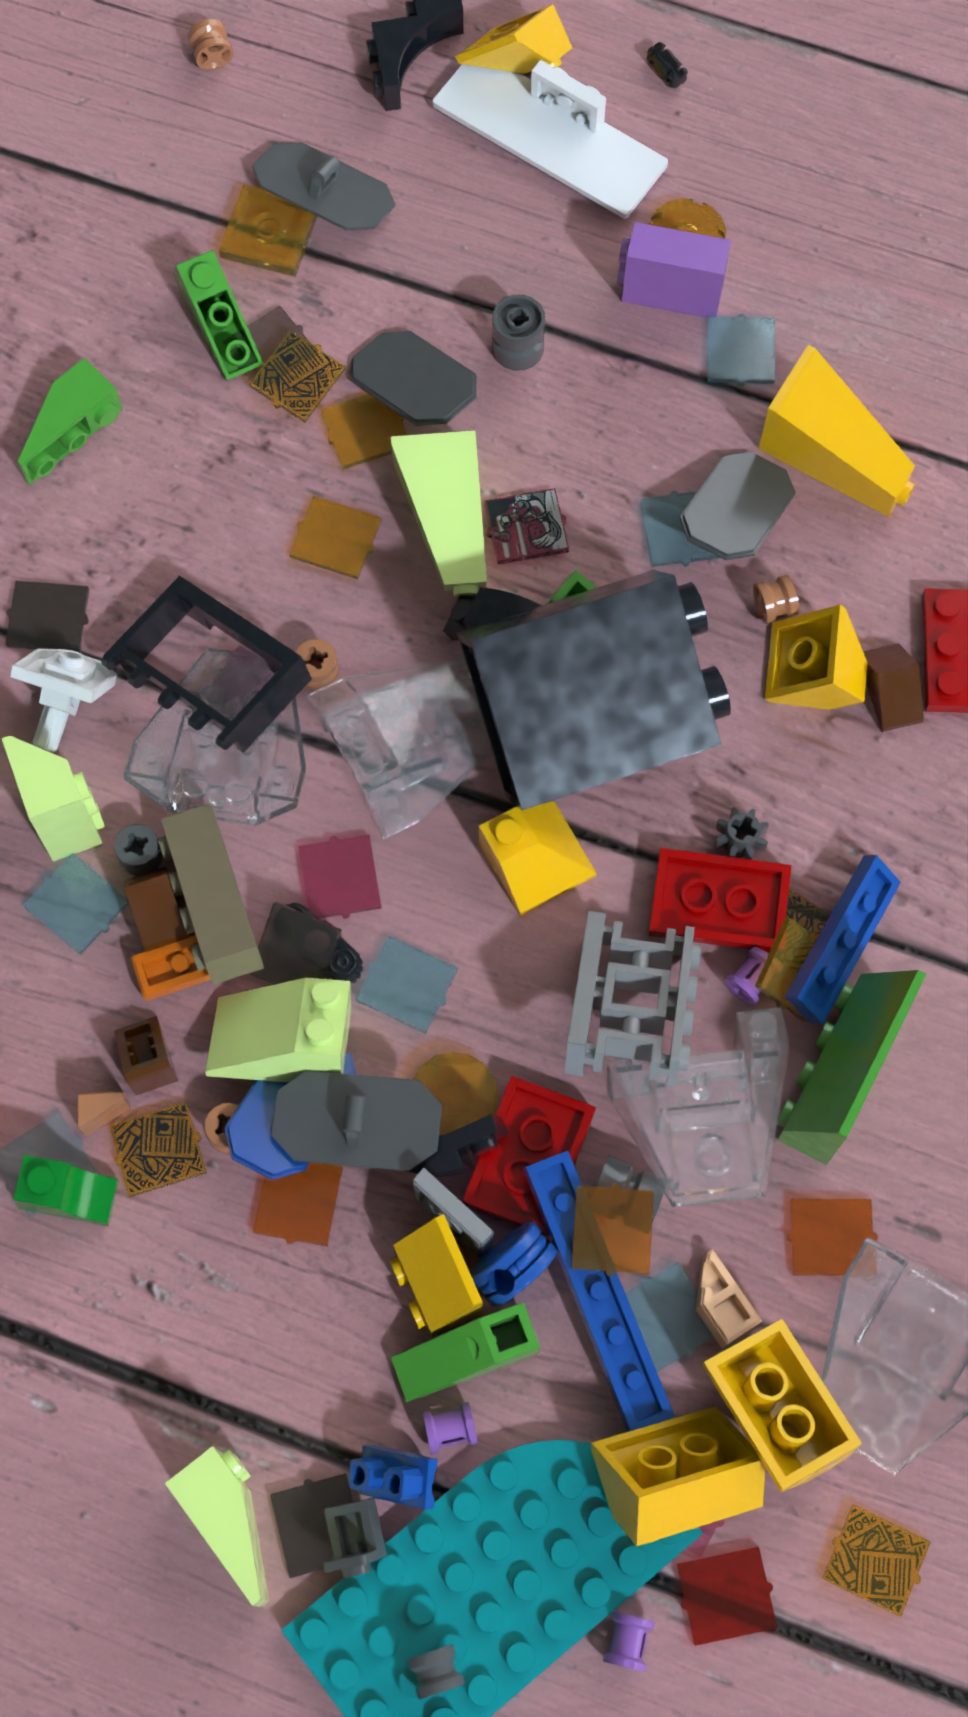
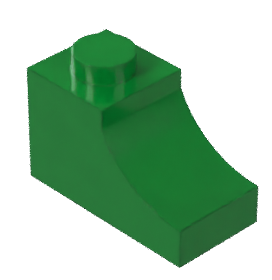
(64, 1191)

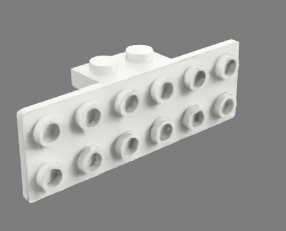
(556, 129)

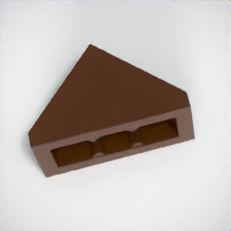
(894, 687)
(155, 909)
(145, 1056)

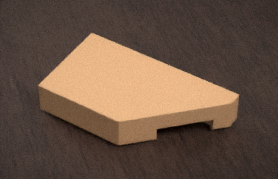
(722, 1302)

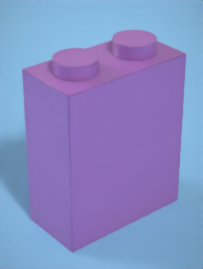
(673, 269)

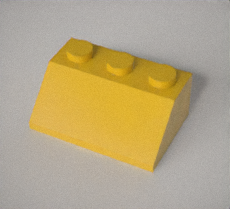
(782, 1406)
(678, 1475)

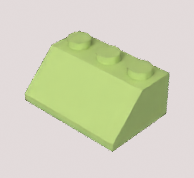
(55, 799)

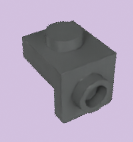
(354, 1537)

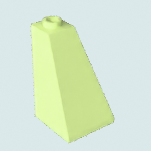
(444, 495)

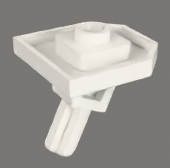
(64, 680)

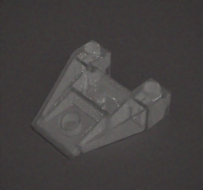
(719, 1122)

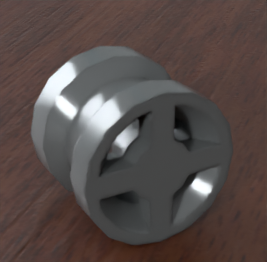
(142, 858)
(435, 1671)

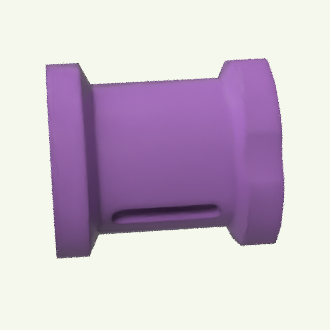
(744, 980)
(450, 1428)
(628, 1641)

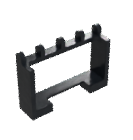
(163, 615)

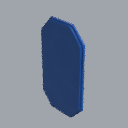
(251, 1128)

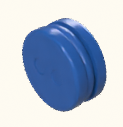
(513, 1264)

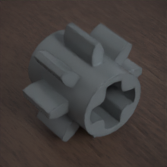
(744, 822)

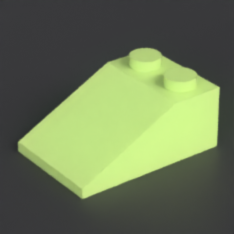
(281, 1031)
(223, 1512)

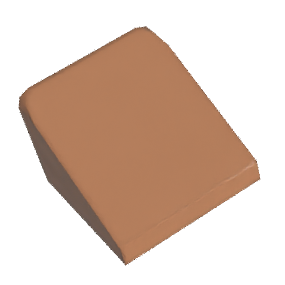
(99, 1109)

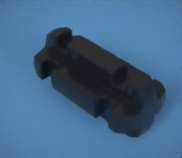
(667, 65)

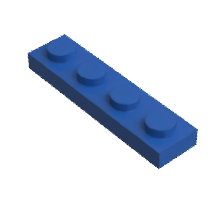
(843, 939)

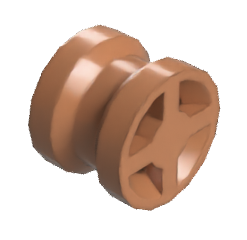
(210, 44)
(775, 599)
(320, 672)
(213, 1123)

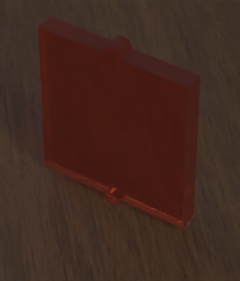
(726, 1596)

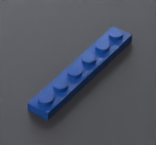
(600, 1302)

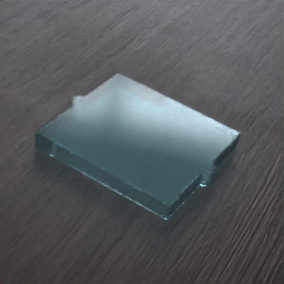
(741, 350)
(665, 532)
(76, 904)
(407, 984)
(47, 1140)
(668, 1316)

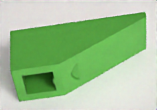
(215, 311)
(71, 413)
(466, 1352)

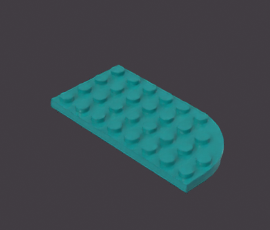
(500, 1568)

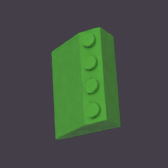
(848, 1063)

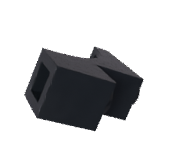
(403, 39)

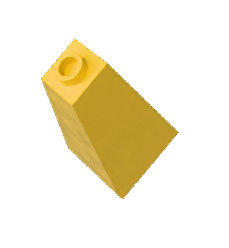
(834, 438)

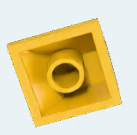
(520, 43)
(816, 661)
(534, 855)

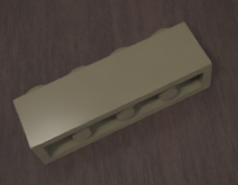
(211, 895)

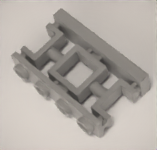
(597, 994)

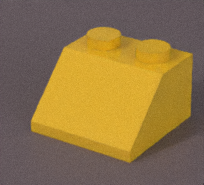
(437, 1277)

